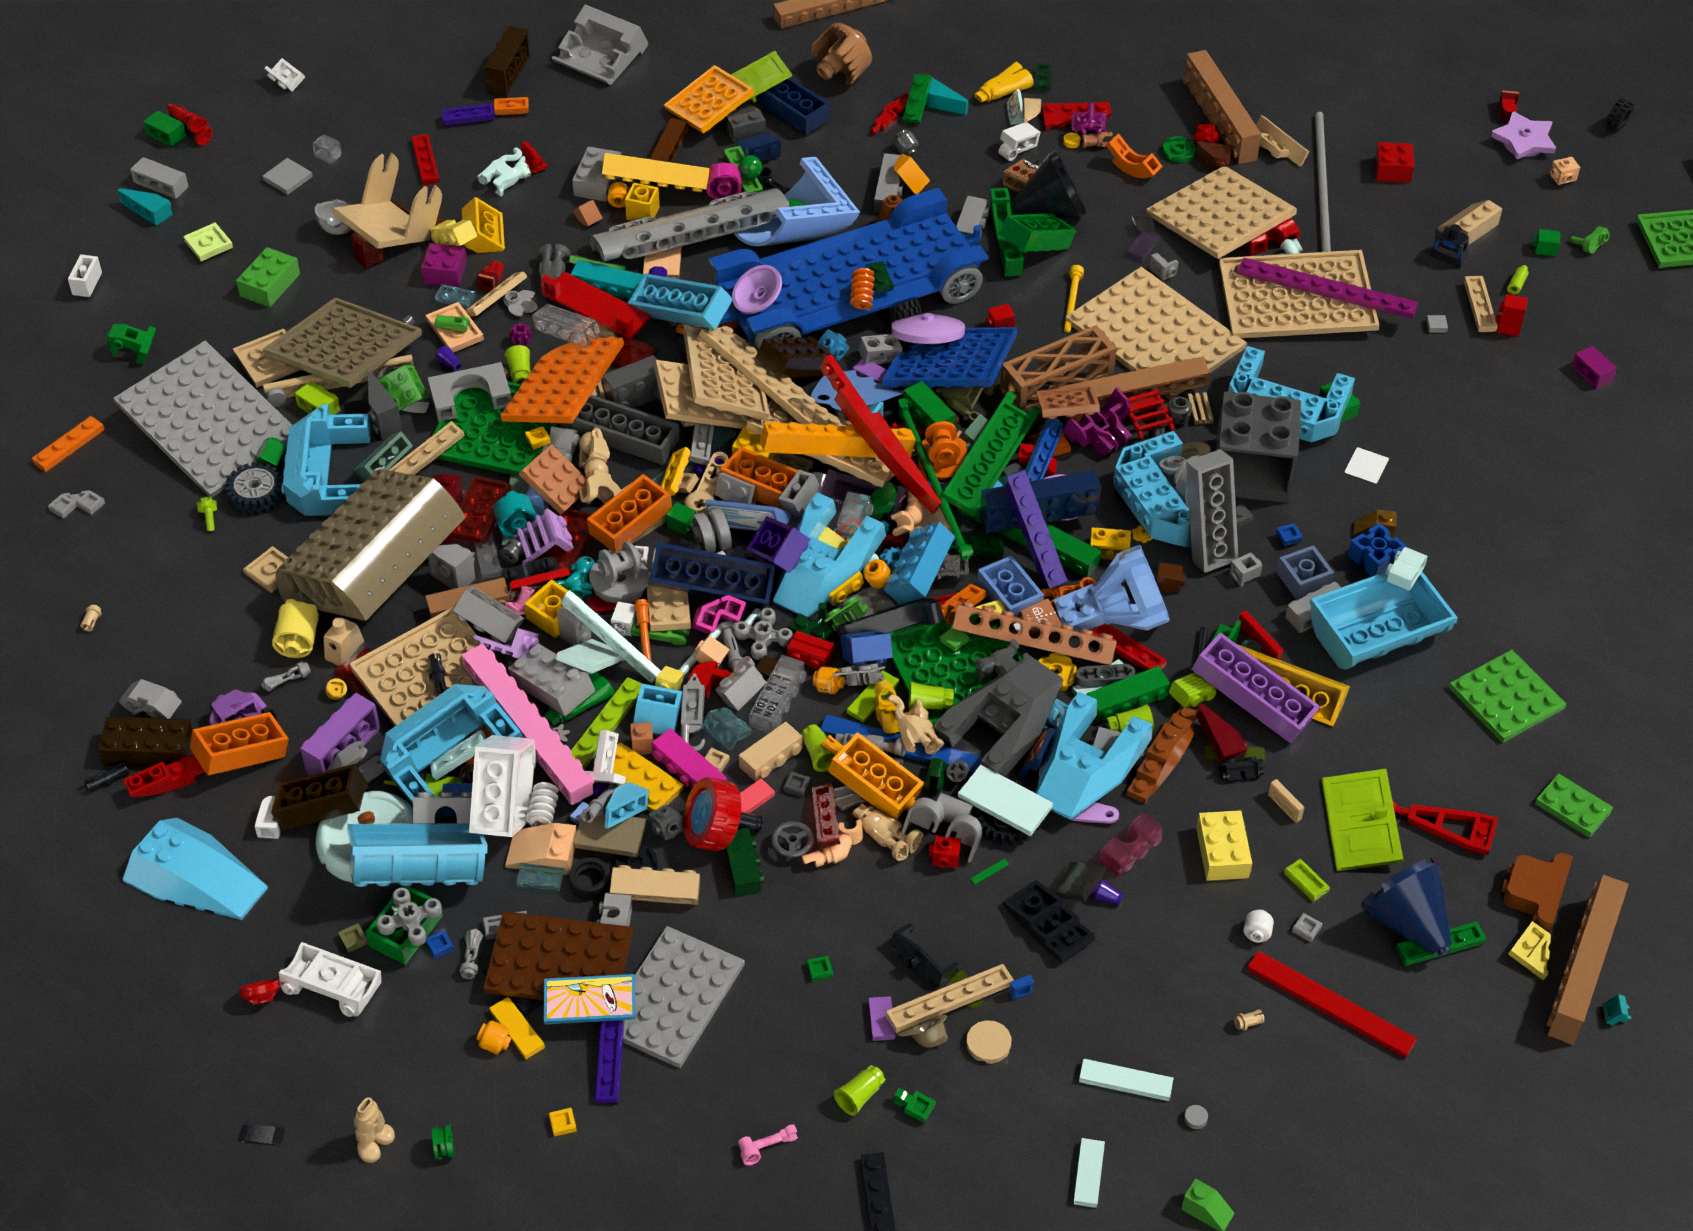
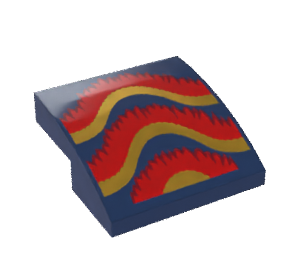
(1037, 753)

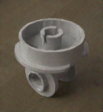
(1177, 475)
(619, 575)

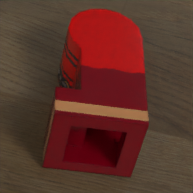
(1507, 104)
(492, 274)

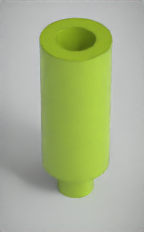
(1518, 280)

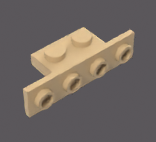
(1279, 142)

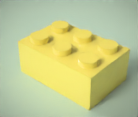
(1224, 845)

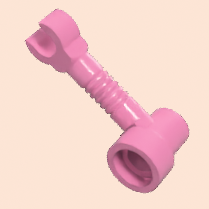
(750, 1150)

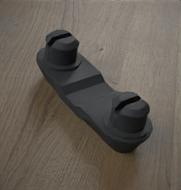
(530, 569)

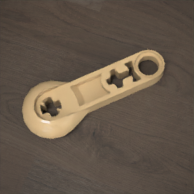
(706, 486)

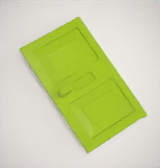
(763, 73)
(1361, 820)

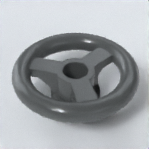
(792, 841)

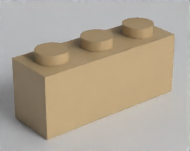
(770, 752)

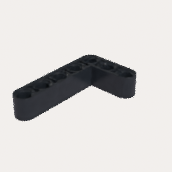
(922, 611)

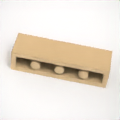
(656, 886)

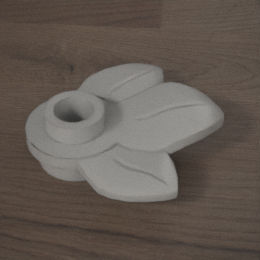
(520, 302)

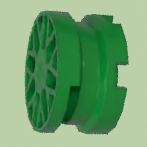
(443, 1142)

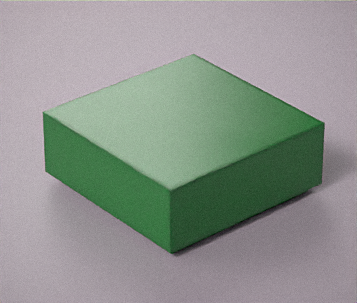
(819, 968)

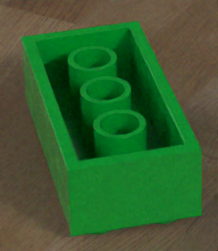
(1037, 232)

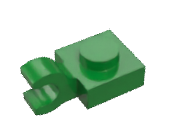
(916, 1106)

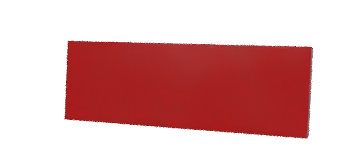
(539, 579)
(1257, 633)

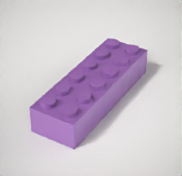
(1255, 688)

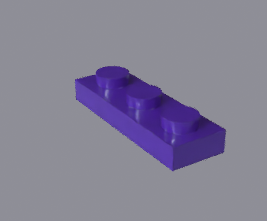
(468, 114)

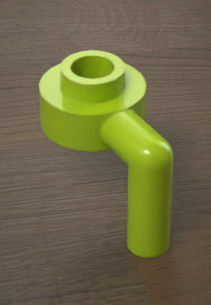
(207, 506)

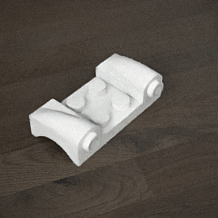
(331, 976)

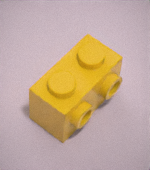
(1110, 541)

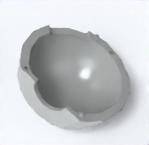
(328, 221)

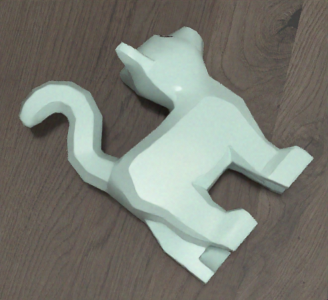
(504, 174)

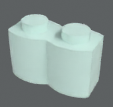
(1406, 568)

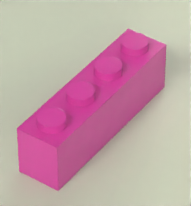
(683, 759)

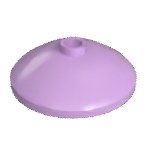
(757, 289)

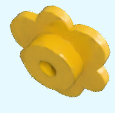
(1140, 534)

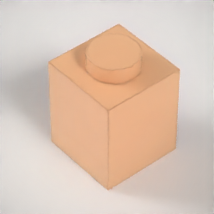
(711, 651)

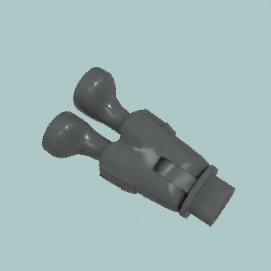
(557, 266)

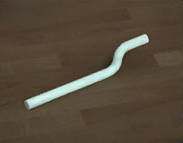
(719, 628)

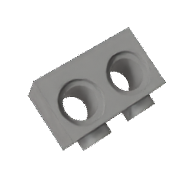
(879, 348)

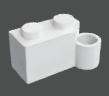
(1018, 139)

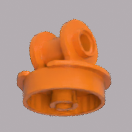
(943, 450)

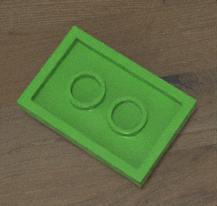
(1574, 805)

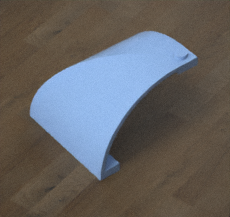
(824, 215)

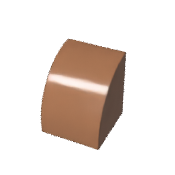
(587, 213)

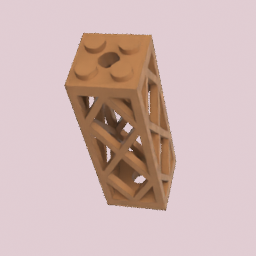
(1100, 352)

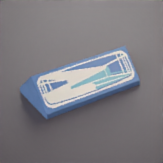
(747, 515)

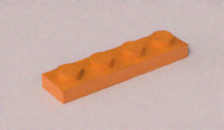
(68, 443)

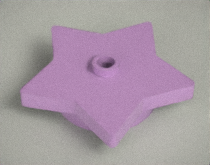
(1525, 136)

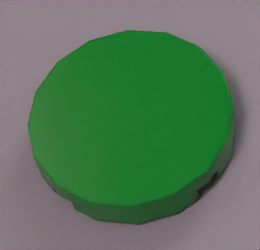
(1179, 149)
(883, 499)

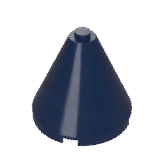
(1414, 906)

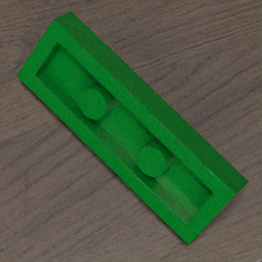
(917, 98)

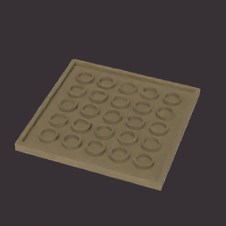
(342, 342)

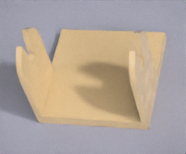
(380, 219)

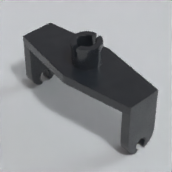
(918, 959)

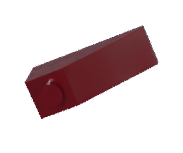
(1221, 736)

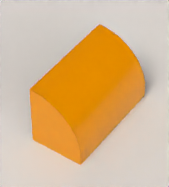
(911, 173)

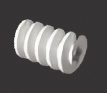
(542, 804)

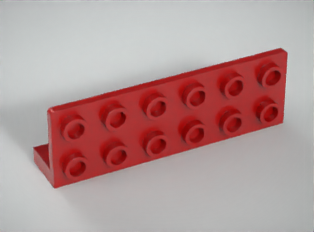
(594, 304)

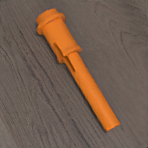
(643, 621)

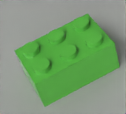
(268, 277)

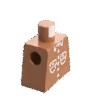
(1040, 611)

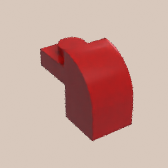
(709, 675)

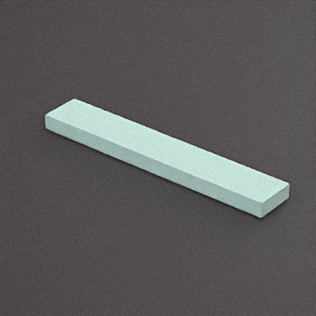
(610, 636)

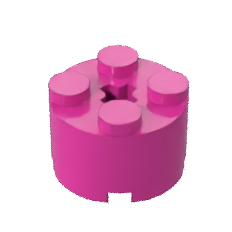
(723, 180)

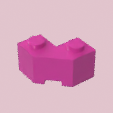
(708, 615)

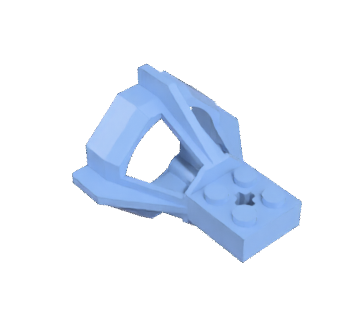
(1108, 600)

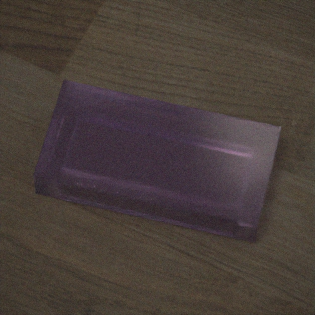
(1142, 246)

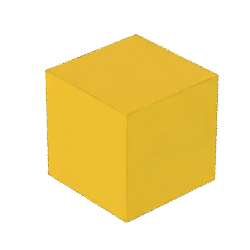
(641, 202)

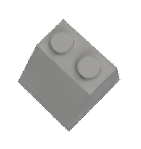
(452, 565)

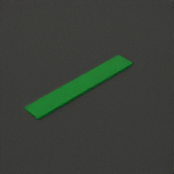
(988, 872)

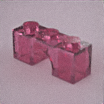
(1121, 856)

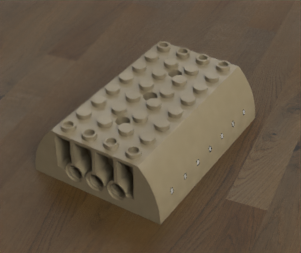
(370, 544)

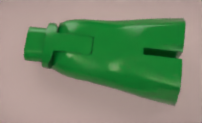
(602, 692)

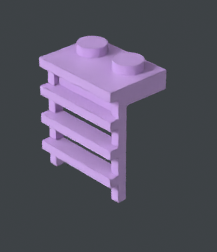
(552, 530)
(522, 643)

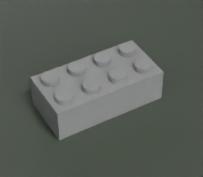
(551, 680)

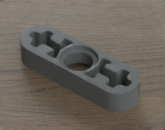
(1119, 669)

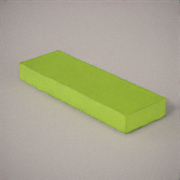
(865, 703)

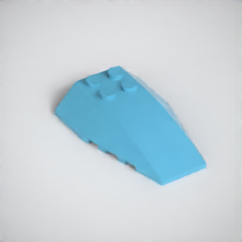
(192, 869)

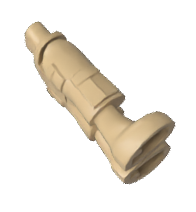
(887, 830)
(371, 1129)

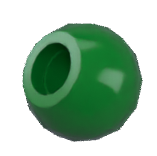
(750, 167)

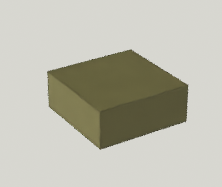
(353, 938)

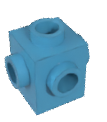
(835, 343)

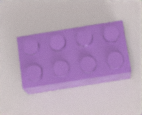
(351, 723)

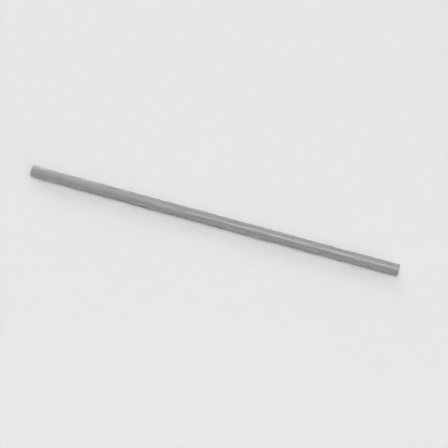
(1322, 182)

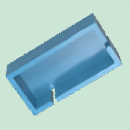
(919, 563)

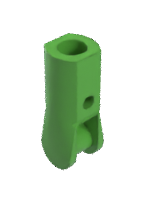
(452, 323)

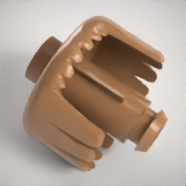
(841, 51)

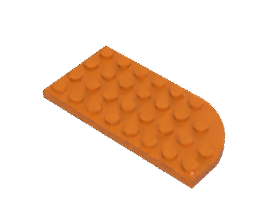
(562, 382)

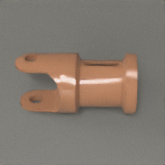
(1095, 139)

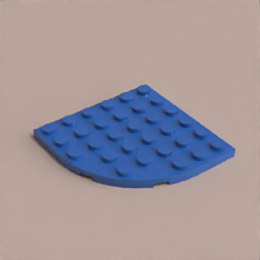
(962, 362)

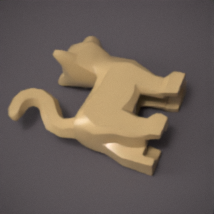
(915, 727)

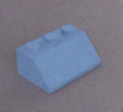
(1009, 584)

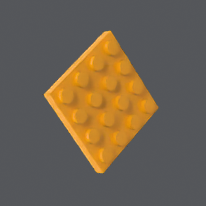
(709, 99)

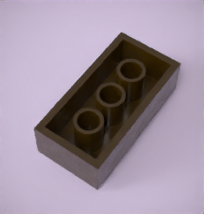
(507, 61)
(792, 356)
(144, 741)
(319, 797)

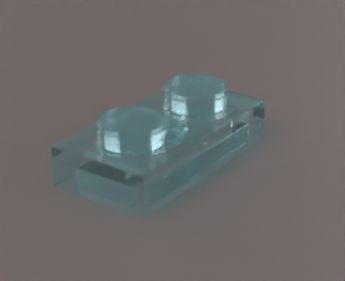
(451, 295)
(540, 877)

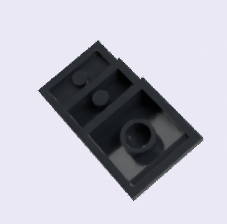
(1049, 921)

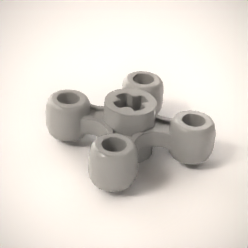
(763, 633)
(409, 916)

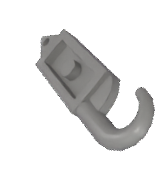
(692, 710)

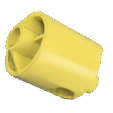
(295, 629)

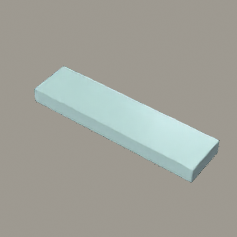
(1126, 1079)

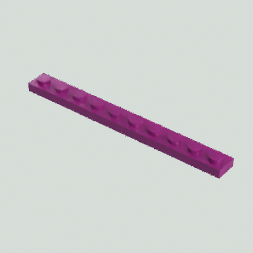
(1328, 288)

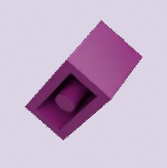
(1594, 367)

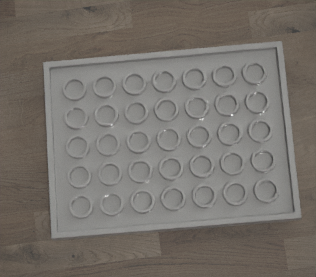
(203, 416)

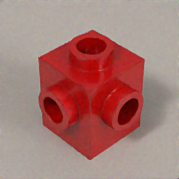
(1206, 133)
(945, 851)

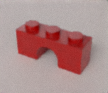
(1279, 233)

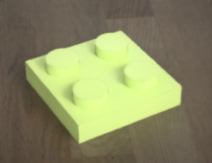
(208, 241)

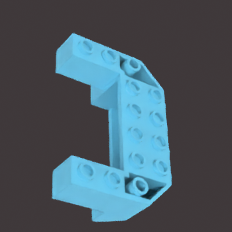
(1318, 415)
(309, 459)
(1150, 493)
(438, 729)

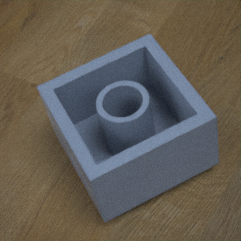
(1304, 571)

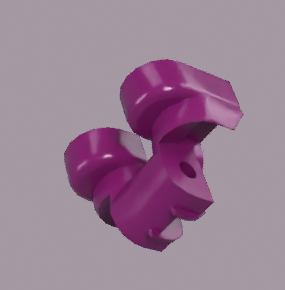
(1108, 437)

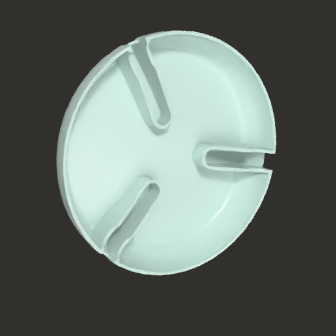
(332, 834)

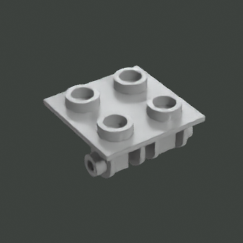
(861, 674)

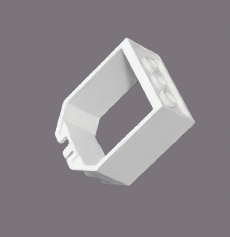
(502, 785)

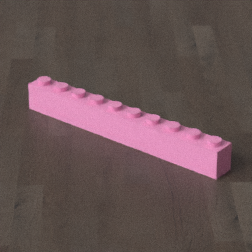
(550, 752)

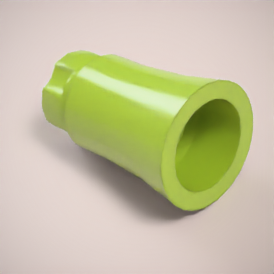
(518, 362)
(930, 696)
(1120, 720)
(819, 755)
(859, 1090)

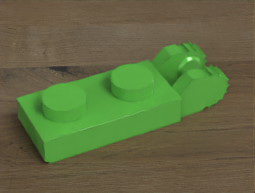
(666, 636)

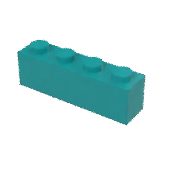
(610, 280)

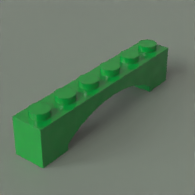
(1011, 257)

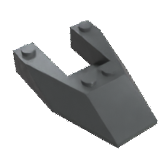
(1013, 705)

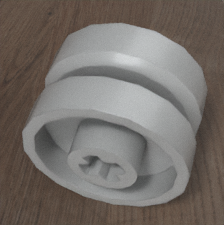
(711, 531)

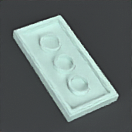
(589, 656)
(1005, 800)

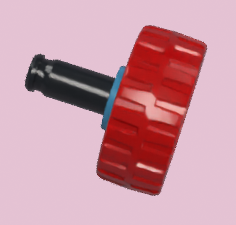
(715, 815)

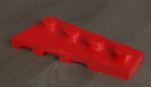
(1060, 113)

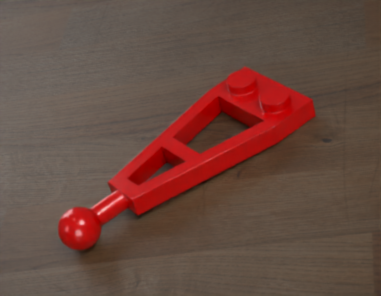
(1481, 834)

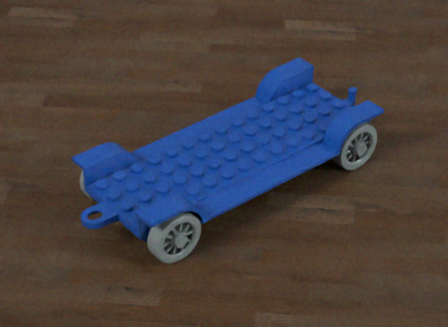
(916, 244)

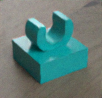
(1616, 1010)

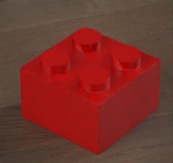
(1394, 162)

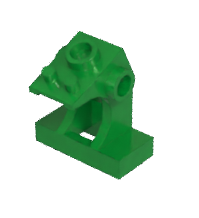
(119, 338)

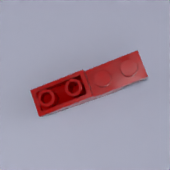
(164, 778)

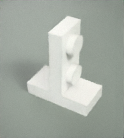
(605, 759)

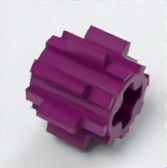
(520, 334)

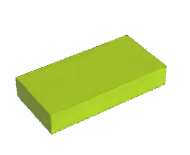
(1306, 880)

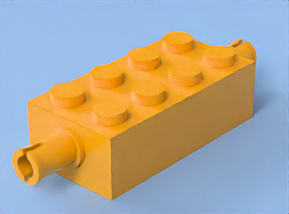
(873, 775)

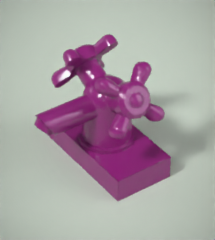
(1088, 120)

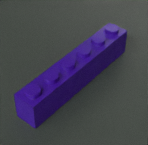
(1034, 529)

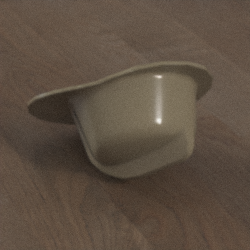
(928, 1033)

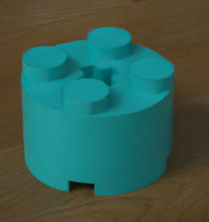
(513, 513)

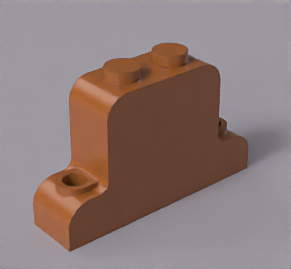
(1537, 887)

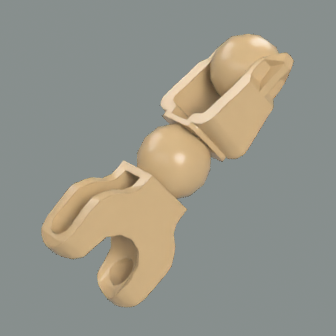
(593, 459)

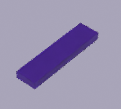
(609, 1061)

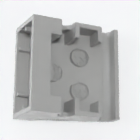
(601, 45)

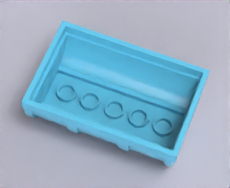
(1377, 617)
(415, 854)

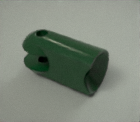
(935, 773)

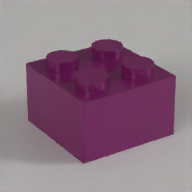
(444, 265)

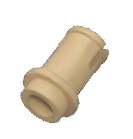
(92, 613)
(1249, 1019)

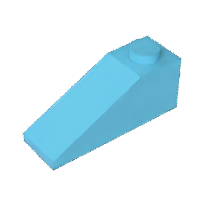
(625, 802)

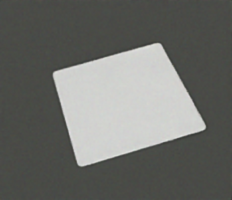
(1366, 465)

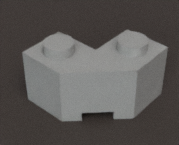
(564, 440)
(151, 698)

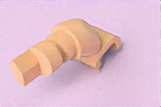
(908, 518)
(838, 852)

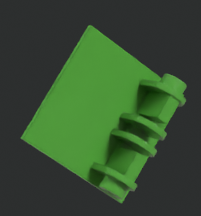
(854, 604)

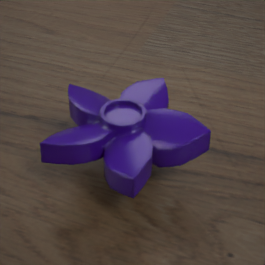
(597, 787)

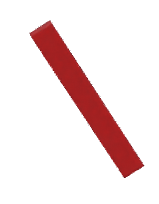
(1332, 1004)

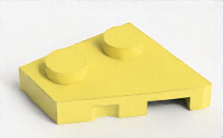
(1533, 950)

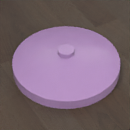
(928, 329)

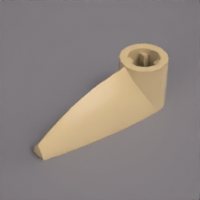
(1032, 108)

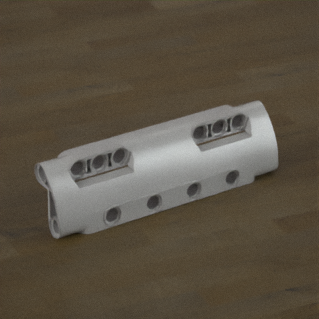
(688, 227)

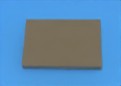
(619, 839)

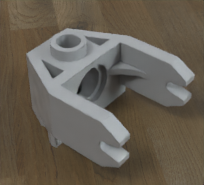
(355, 753)

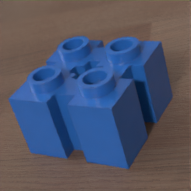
(1375, 549)

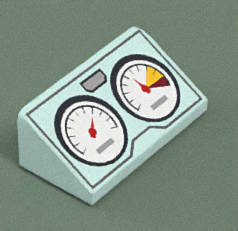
(1015, 108)

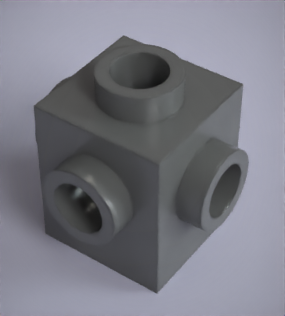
(666, 822)

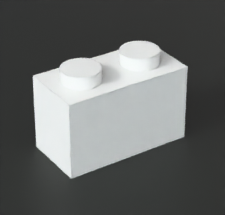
(85, 275)

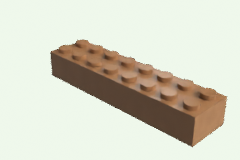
(1222, 106)
(1586, 959)

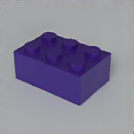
(778, 544)

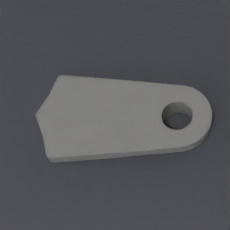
(846, 798)

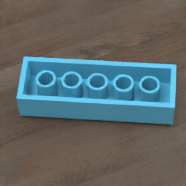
(681, 301)

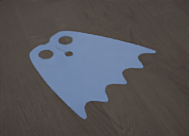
(866, 387)

